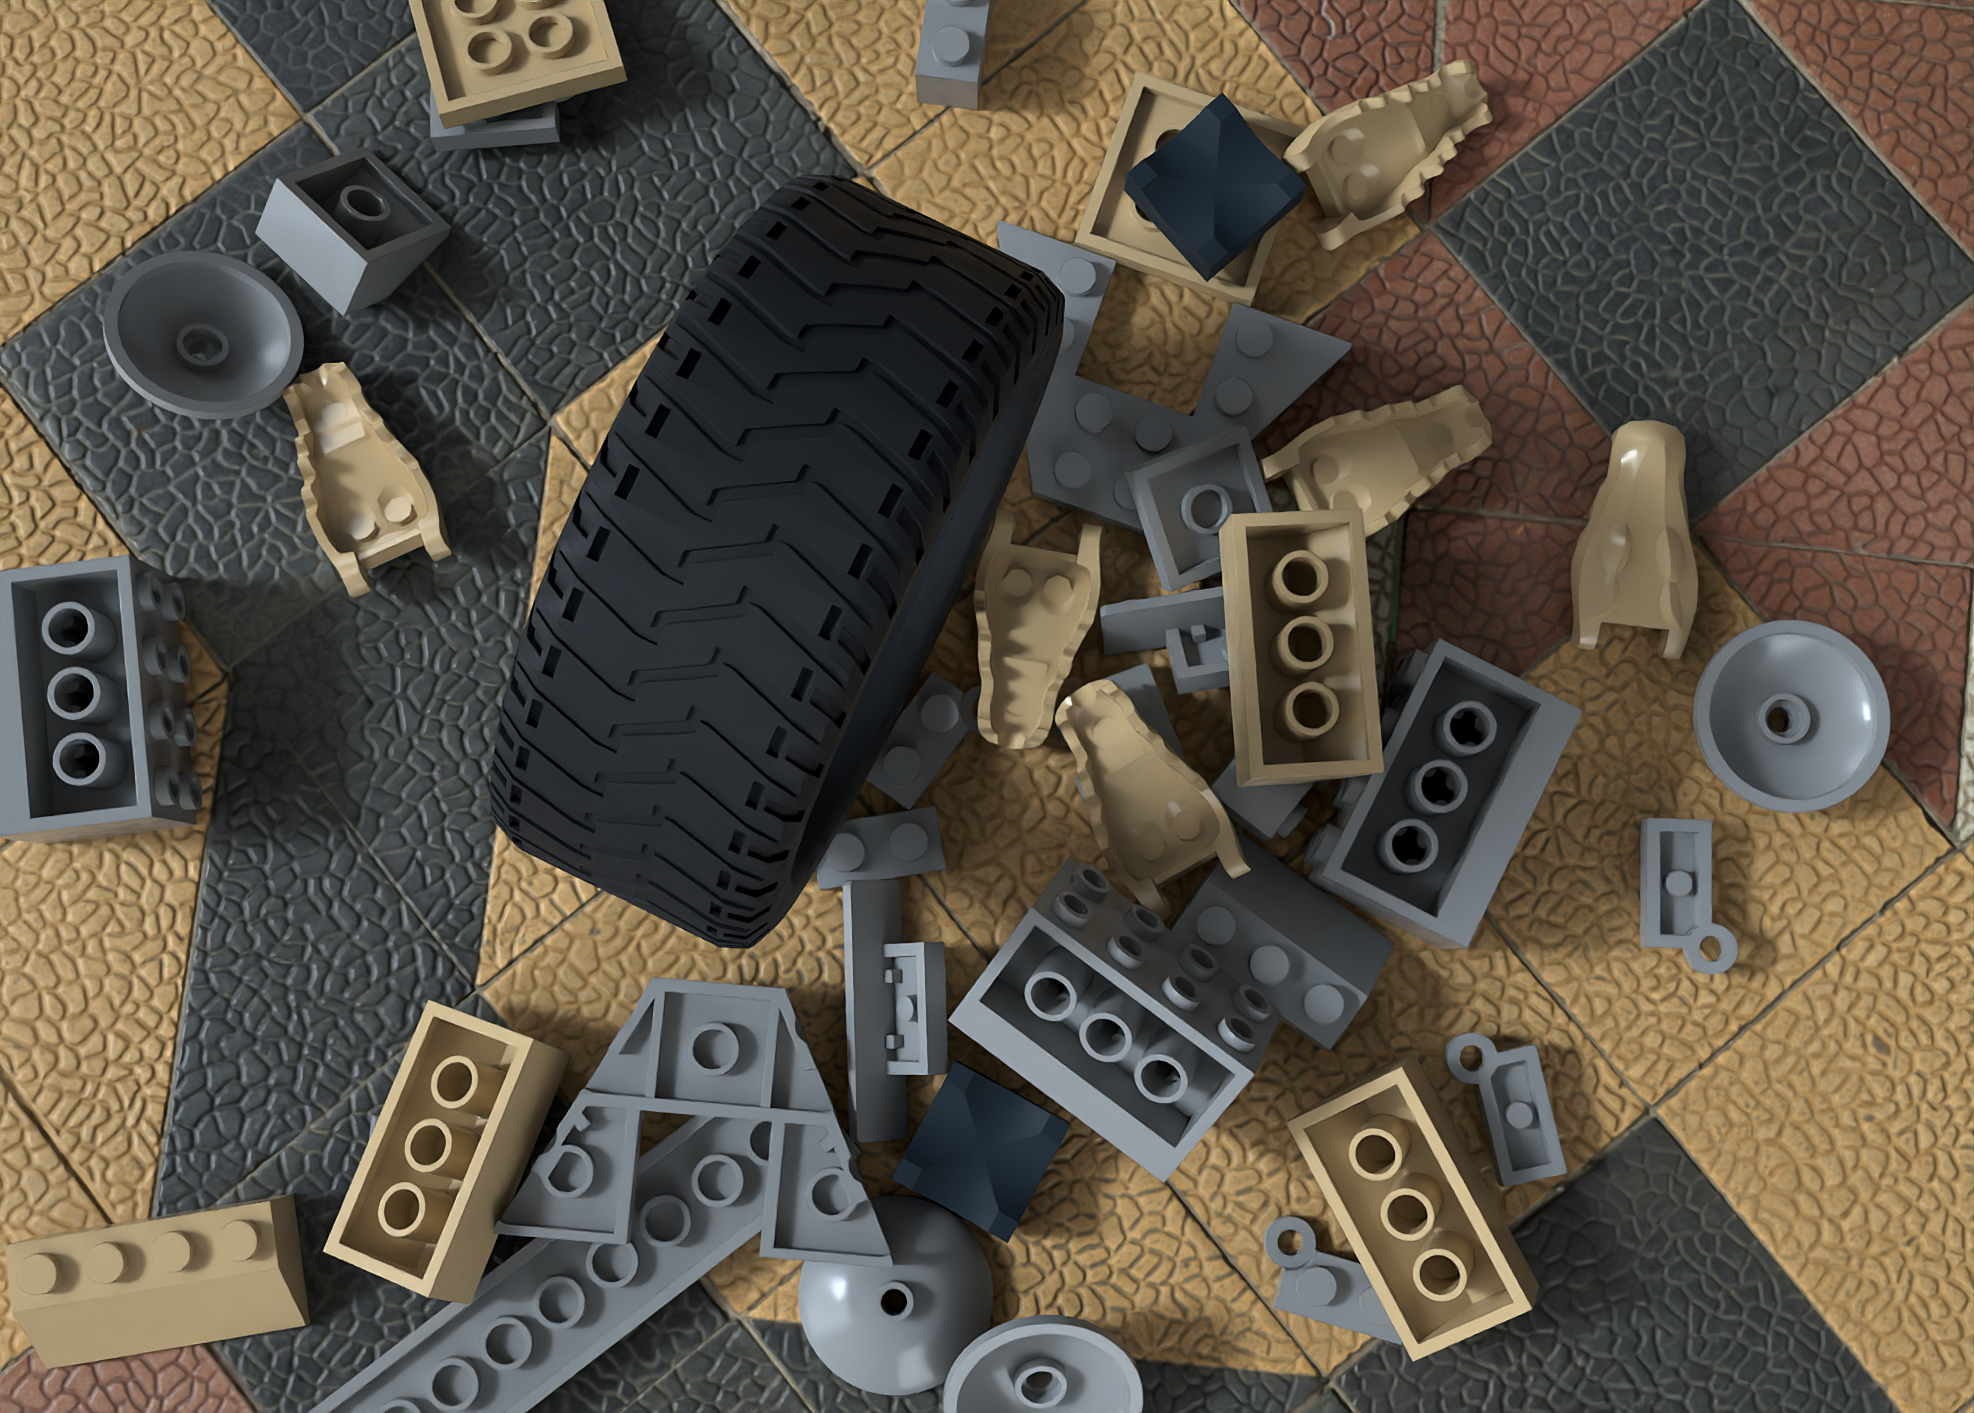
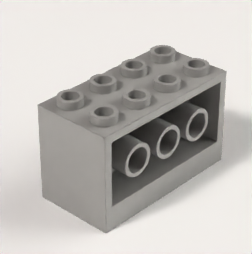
(93, 702)
(1480, 790)
(1119, 1019)

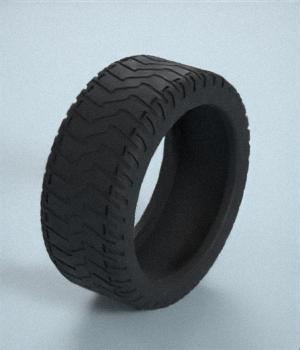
(768, 554)

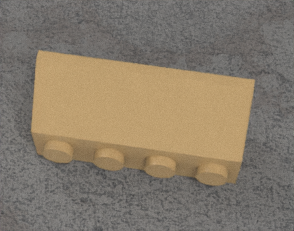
(1300, 646)
(447, 1154)
(1414, 1208)
(159, 1282)

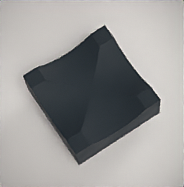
(1214, 188)
(981, 1150)

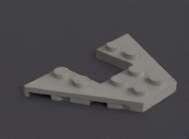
(1094, 432)
(712, 1055)

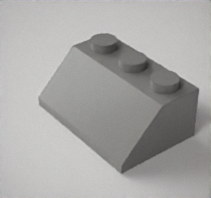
(1287, 942)

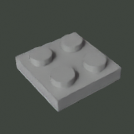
(1188, 499)

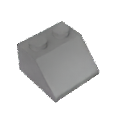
(350, 228)

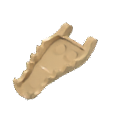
(1384, 147)
(1381, 456)
(360, 483)
(1637, 550)
(1030, 624)
(1145, 802)

